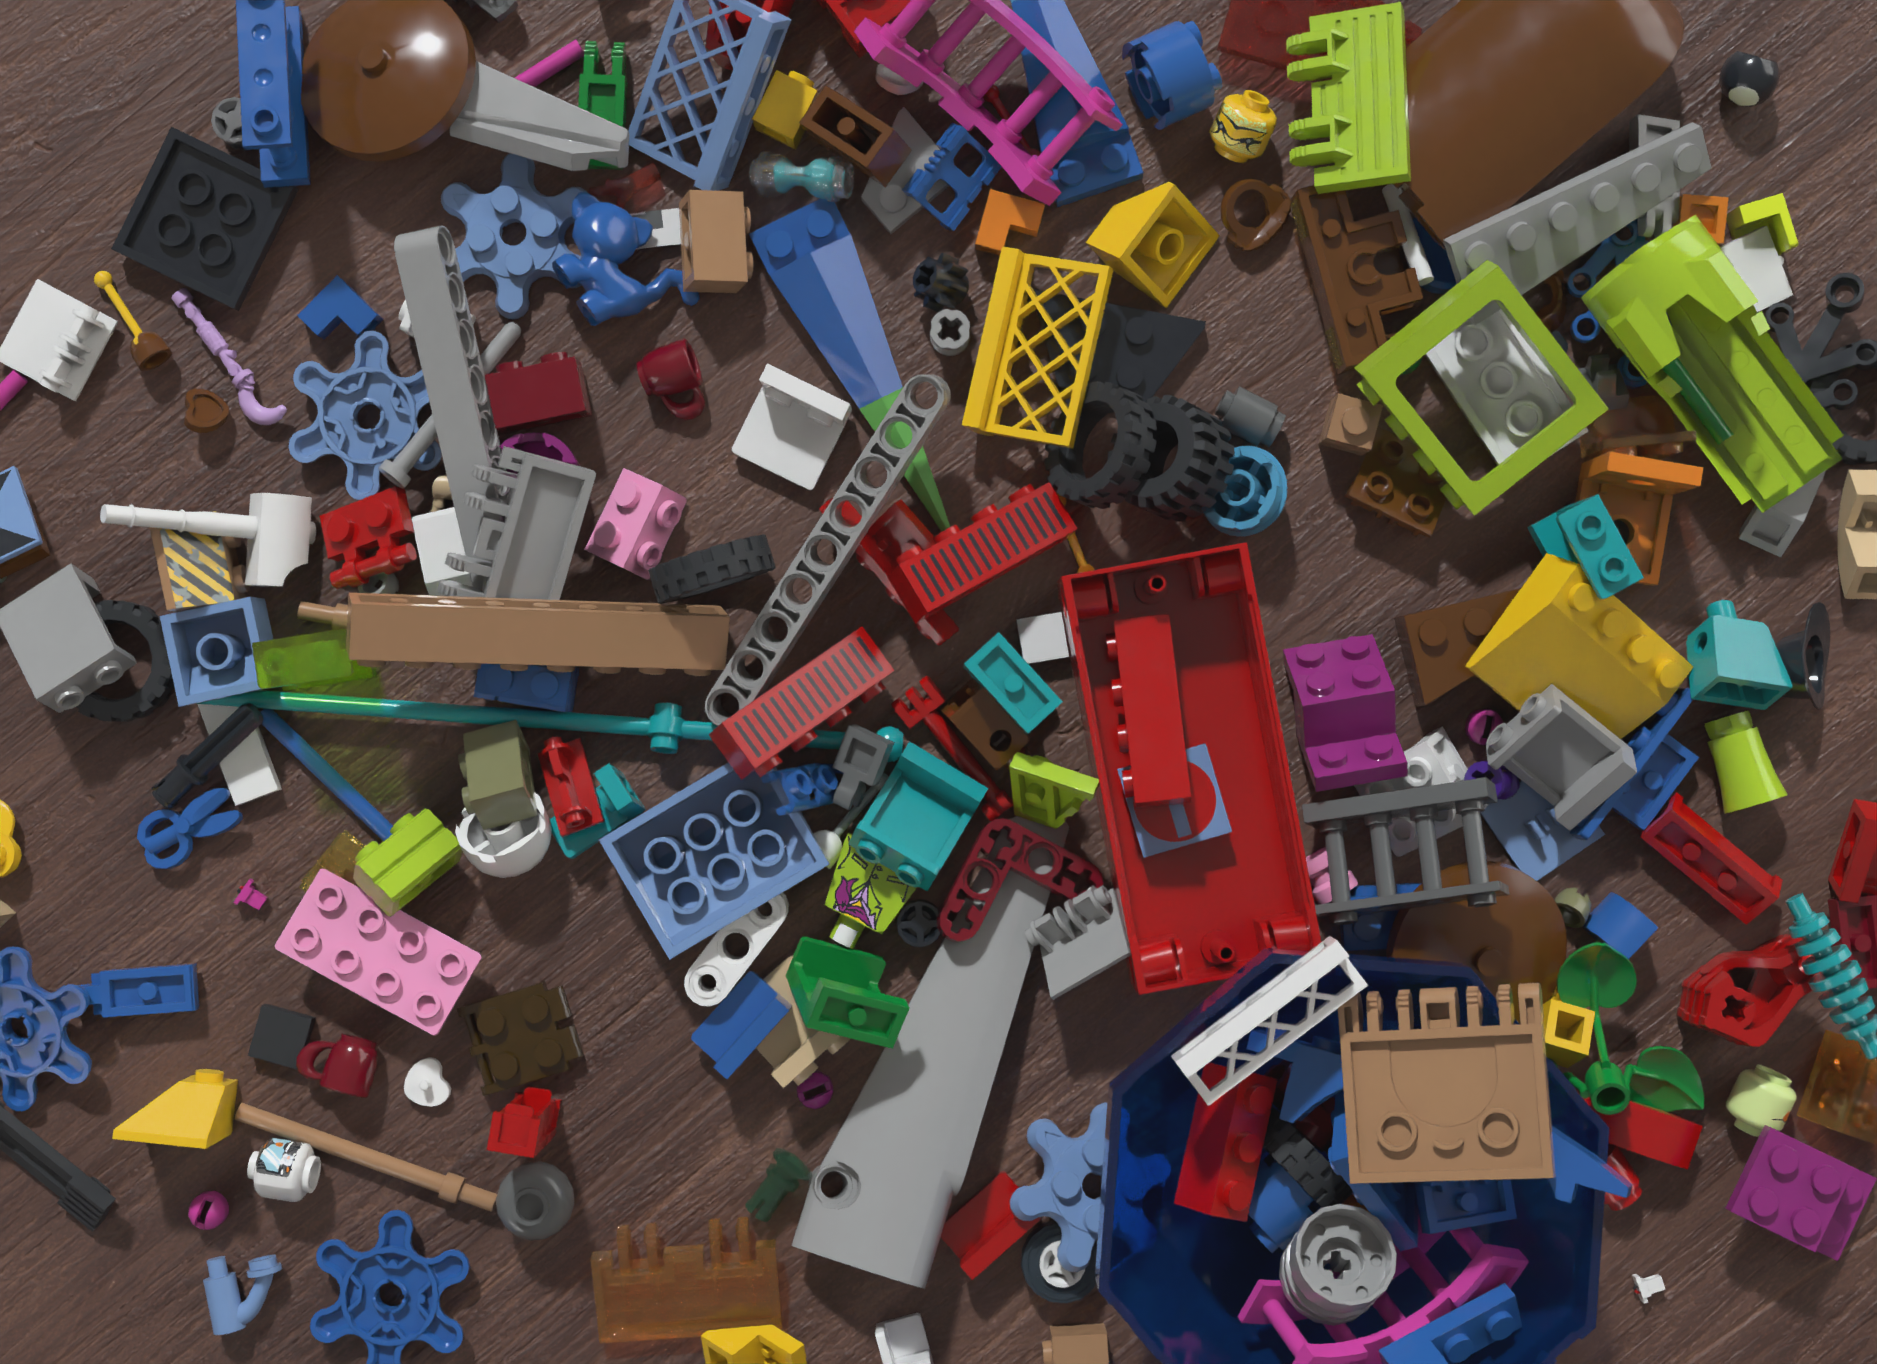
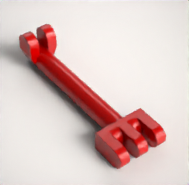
(925, 709)

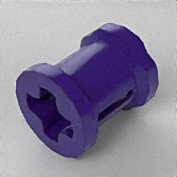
(1506, 782)

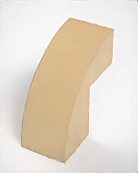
(1858, 535)

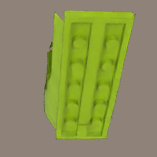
(1724, 344)

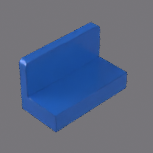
(740, 1023)

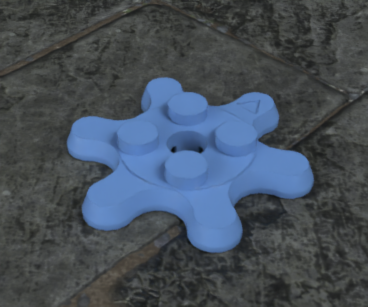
(484, 217)
(338, 403)
(1060, 1189)

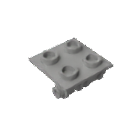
(1080, 941)

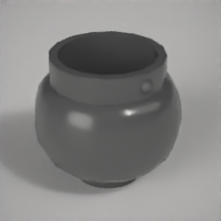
(535, 1200)

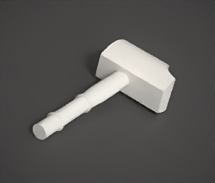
(276, 531)

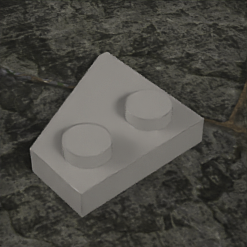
(891, 204)

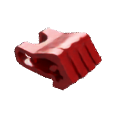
(1752, 1015)

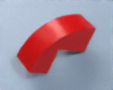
(1652, 1133)

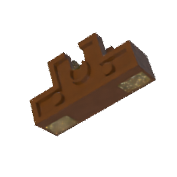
(1353, 272)

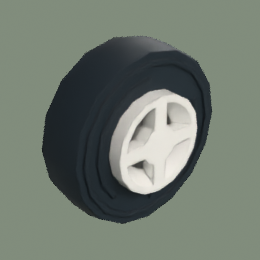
(1054, 1281)

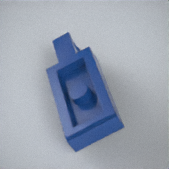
(144, 990)

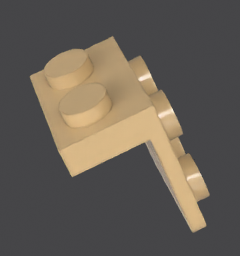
(790, 1043)

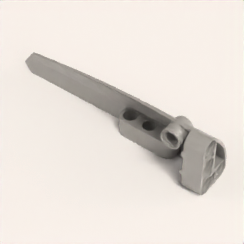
(926, 1097)

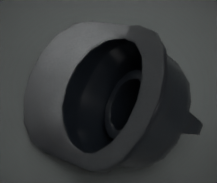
(1806, 657)

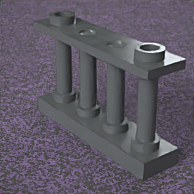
(1377, 813)

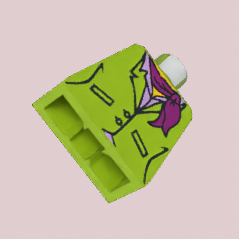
(863, 895)

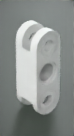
(729, 968)

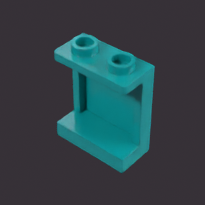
(1590, 538)
(1012, 683)
(917, 817)

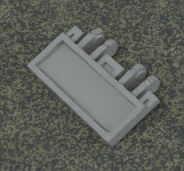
(538, 532)

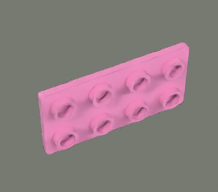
(378, 956)

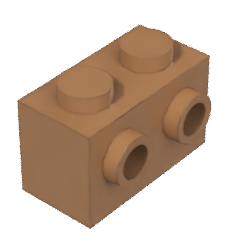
(714, 241)

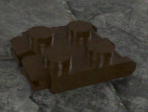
(521, 1036)

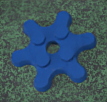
(46, 1023)
(359, 1304)

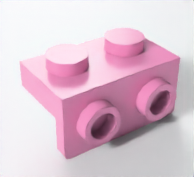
(636, 523)

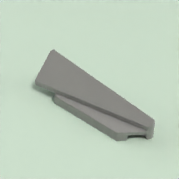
(536, 124)

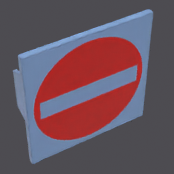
(1183, 824)

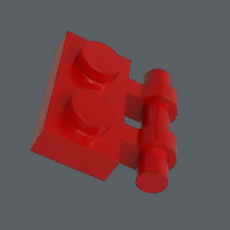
(363, 526)

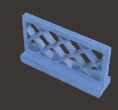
(737, 106)

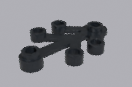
(1808, 361)

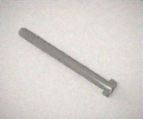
(425, 436)

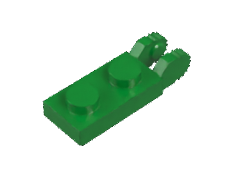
(604, 93)

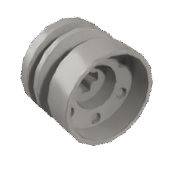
(1355, 1247)

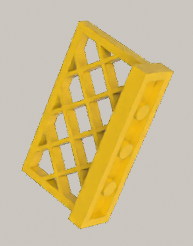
(1000, 340)

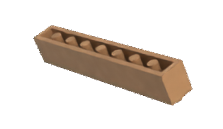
(535, 633)

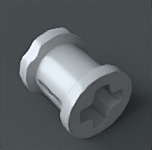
(951, 319)

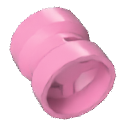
(1319, 876)

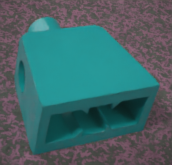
(1735, 661)

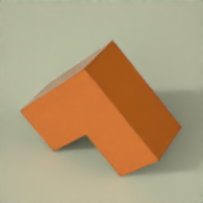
(1007, 213)

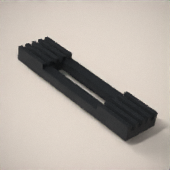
(79, 1194)

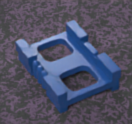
(943, 168)

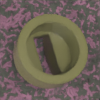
(1573, 907)

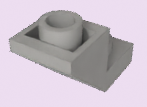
(1781, 522)

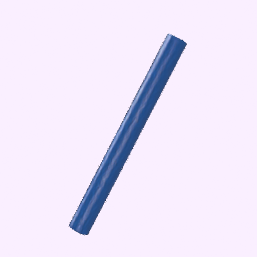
(326, 774)

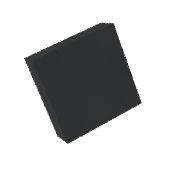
(280, 1035)

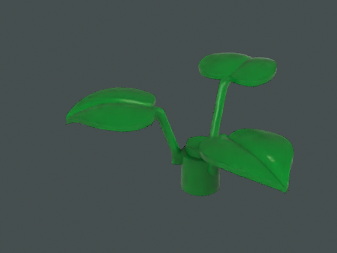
(1663, 1075)

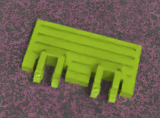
(1362, 104)

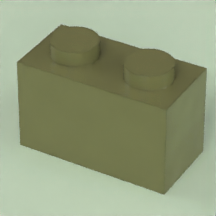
(498, 775)

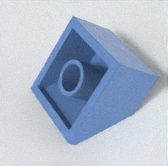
(213, 648)

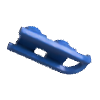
(800, 783)

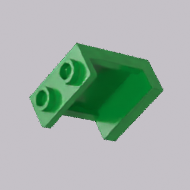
(841, 993)

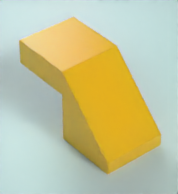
(752, 1346)

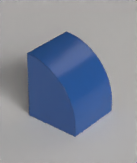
(1619, 925)

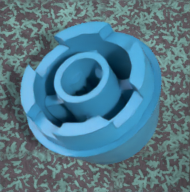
(1253, 494)

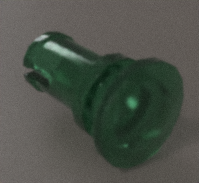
(779, 1181)

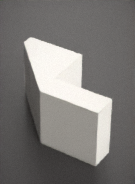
(436, 536)

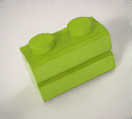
(406, 861)

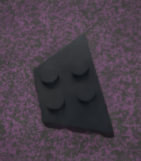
(1132, 348)

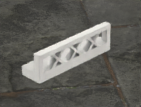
(1258, 1008)

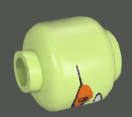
(1761, 1099)

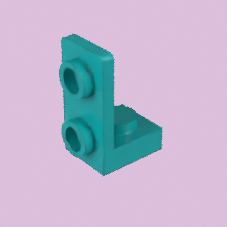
(618, 806)

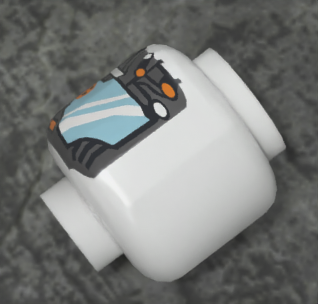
(284, 1170)

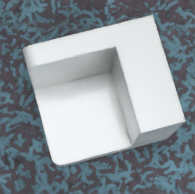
(903, 1341)

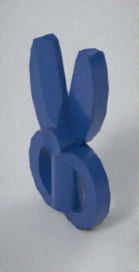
(191, 823)

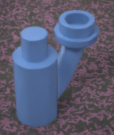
(223, 1294)

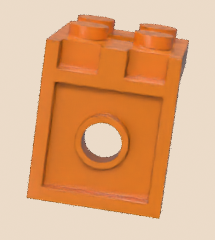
(1640, 496)

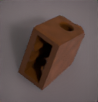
(978, 717)

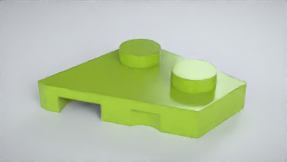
(1047, 791)

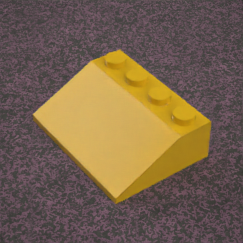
(1581, 645)

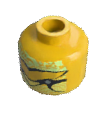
(1243, 126)

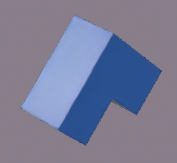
(338, 304)

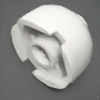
(506, 848)

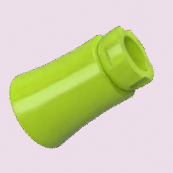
(1742, 763)

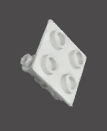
(56, 340)

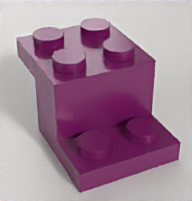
(1345, 712)
(1800, 1193)

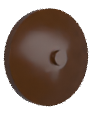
(387, 76)
(1502, 943)

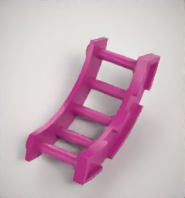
(964, 102)
(1487, 1270)

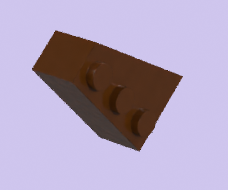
(1443, 640)

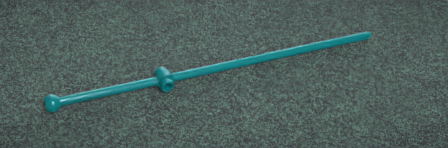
(663, 727)

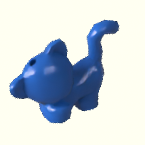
(605, 240)

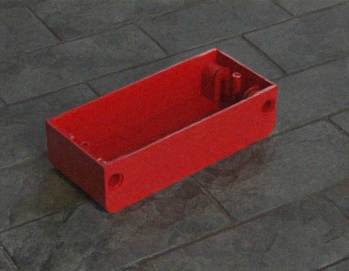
(1224, 899)

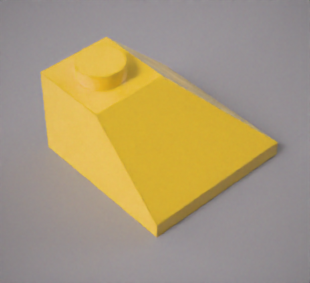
(1154, 241)
(188, 1114)

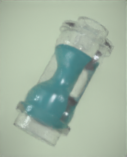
(823, 177)

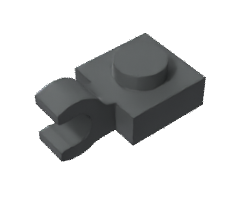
(862, 761)

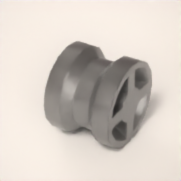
(226, 120)

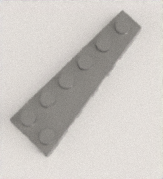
(1572, 218)

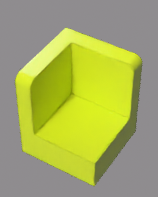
(1765, 212)

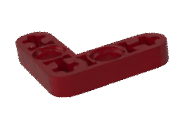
(1013, 859)

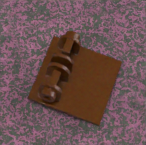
(1397, 485)

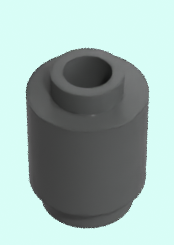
(1250, 416)

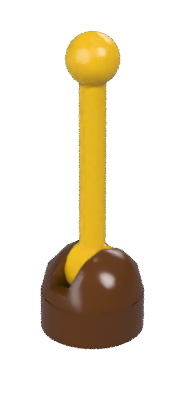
(147, 347)

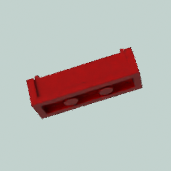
(1712, 861)
(525, 1123)

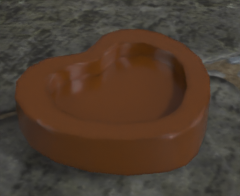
(204, 411)

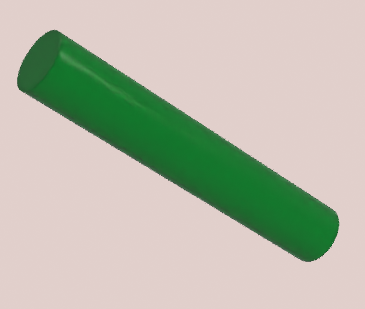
(1698, 401)

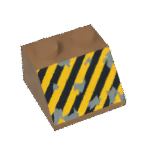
(198, 568)

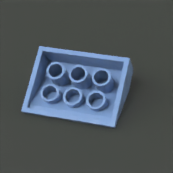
(712, 855)

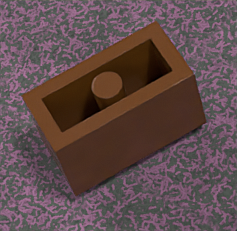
(855, 136)

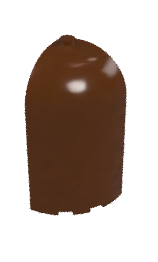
(1515, 91)

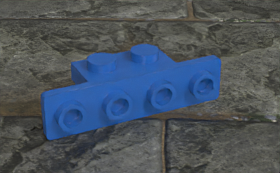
(1660, 769)

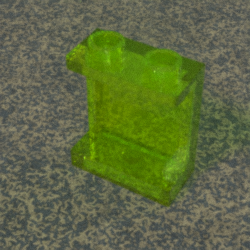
(307, 662)

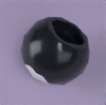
(1748, 79)

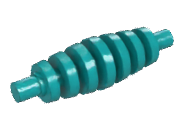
(1834, 975)

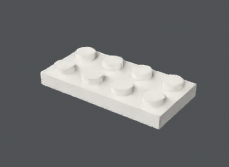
(1499, 384)

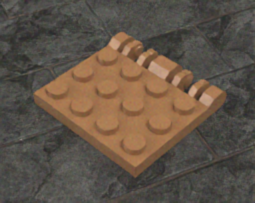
(1446, 1095)

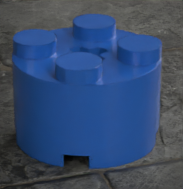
(1171, 73)
(1278, 1205)

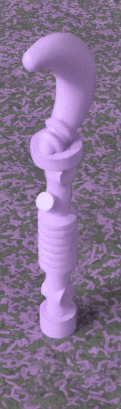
(242, 378)

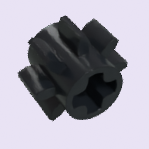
(940, 282)

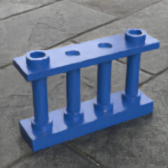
(271, 90)

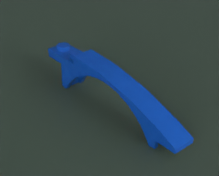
(1318, 1076)

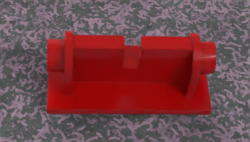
(570, 785)

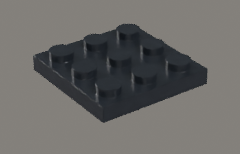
(204, 219)

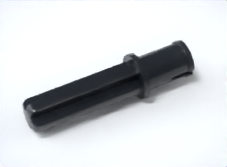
(193, 768)

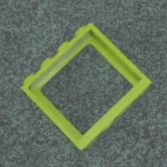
(1429, 329)

